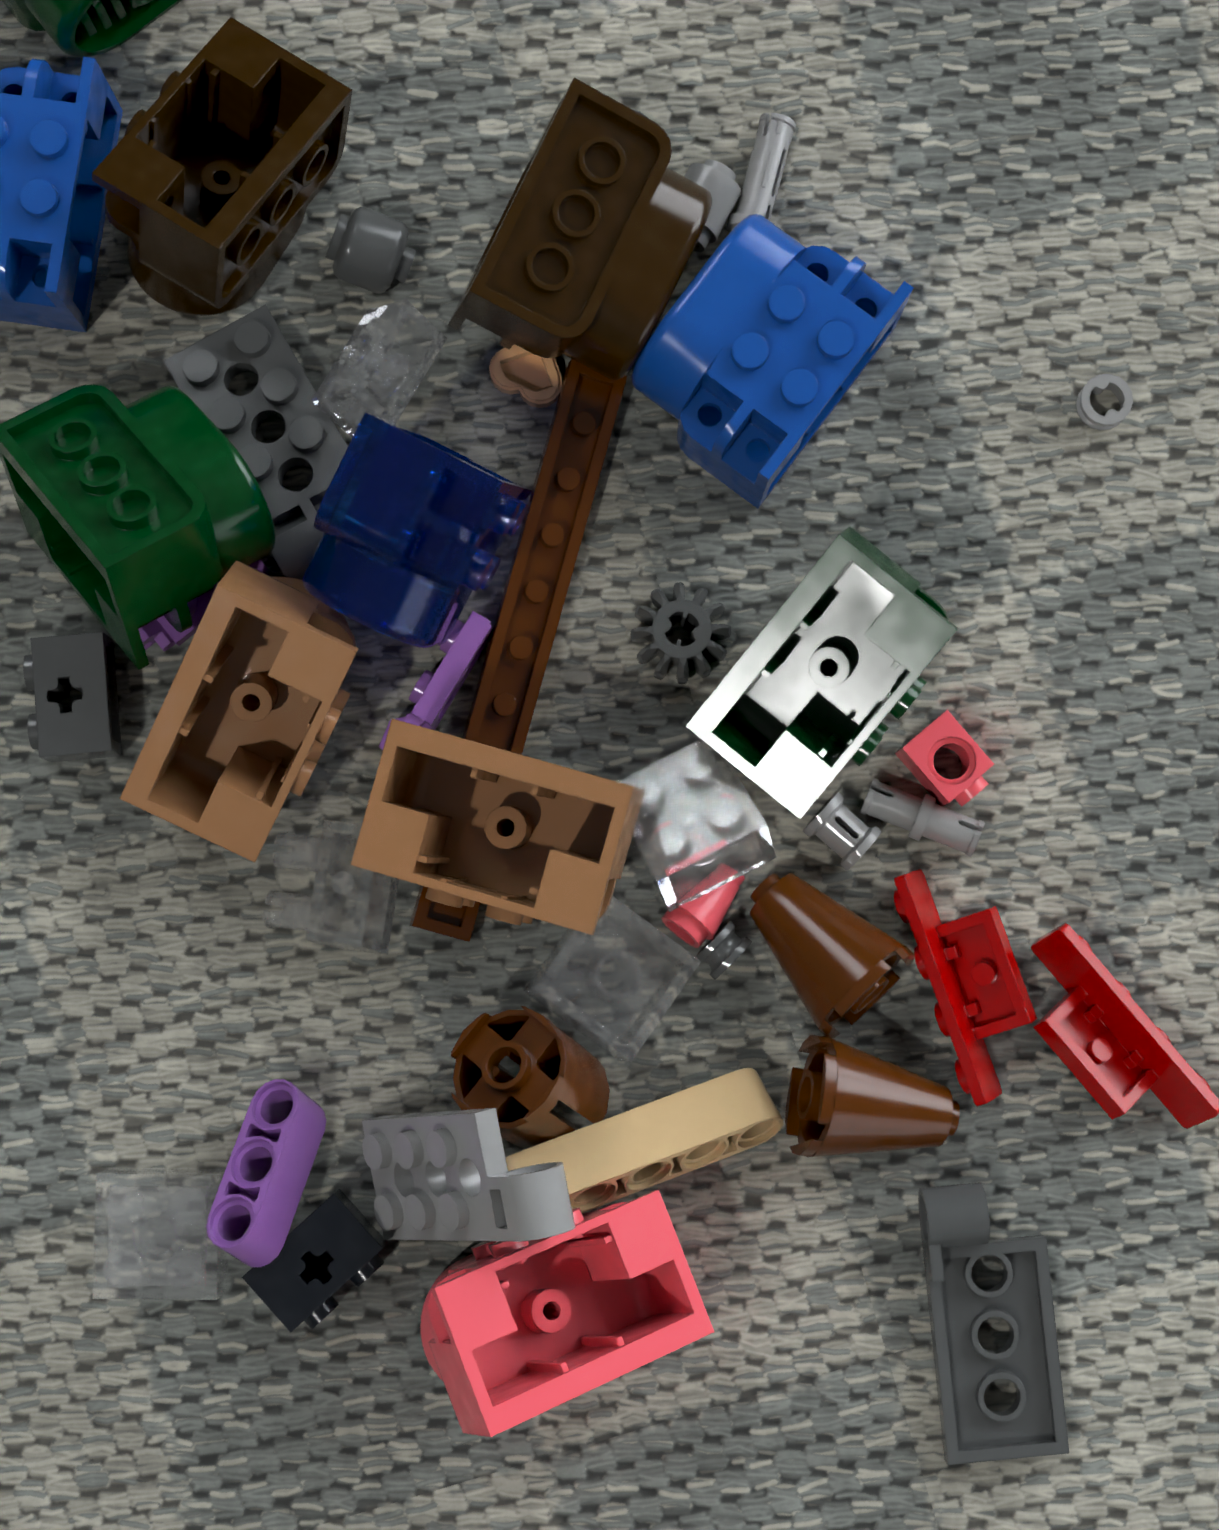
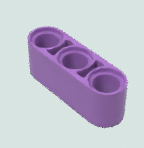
(259, 1198)

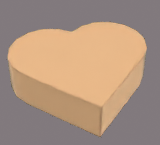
(526, 374)

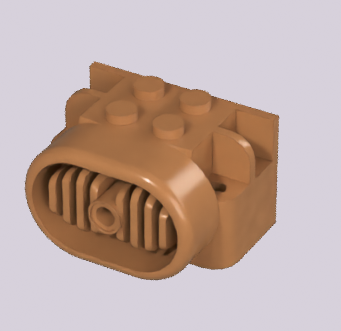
(245, 711)
(447, 819)

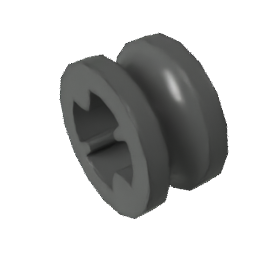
(723, 950)

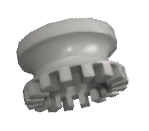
(1112, 417)

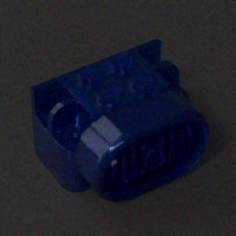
(409, 533)

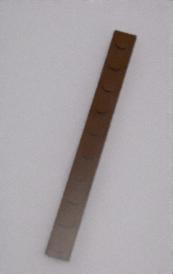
(536, 587)

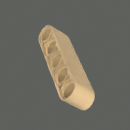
(660, 1139)

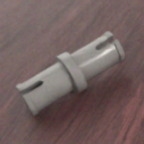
(922, 817)

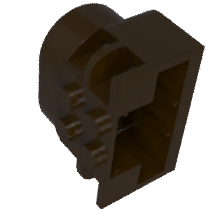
(223, 170)
(588, 239)

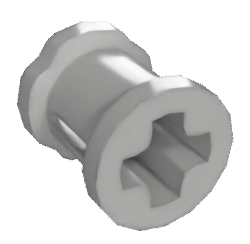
(842, 831)

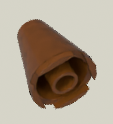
(826, 950)
(863, 1104)

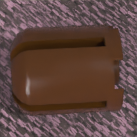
(550, 1070)

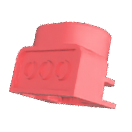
(560, 1313)

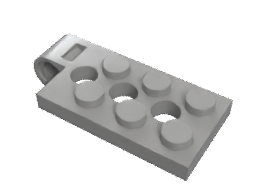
(451, 1181)

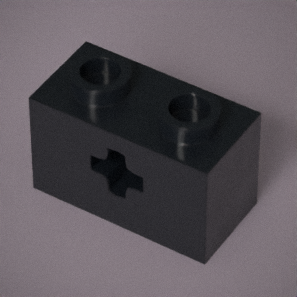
(331, 1228)

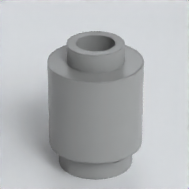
(724, 191)

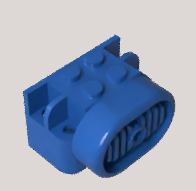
(50, 209)
(763, 352)

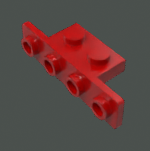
(971, 977)
(1111, 1039)

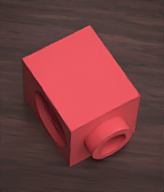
(948, 734)

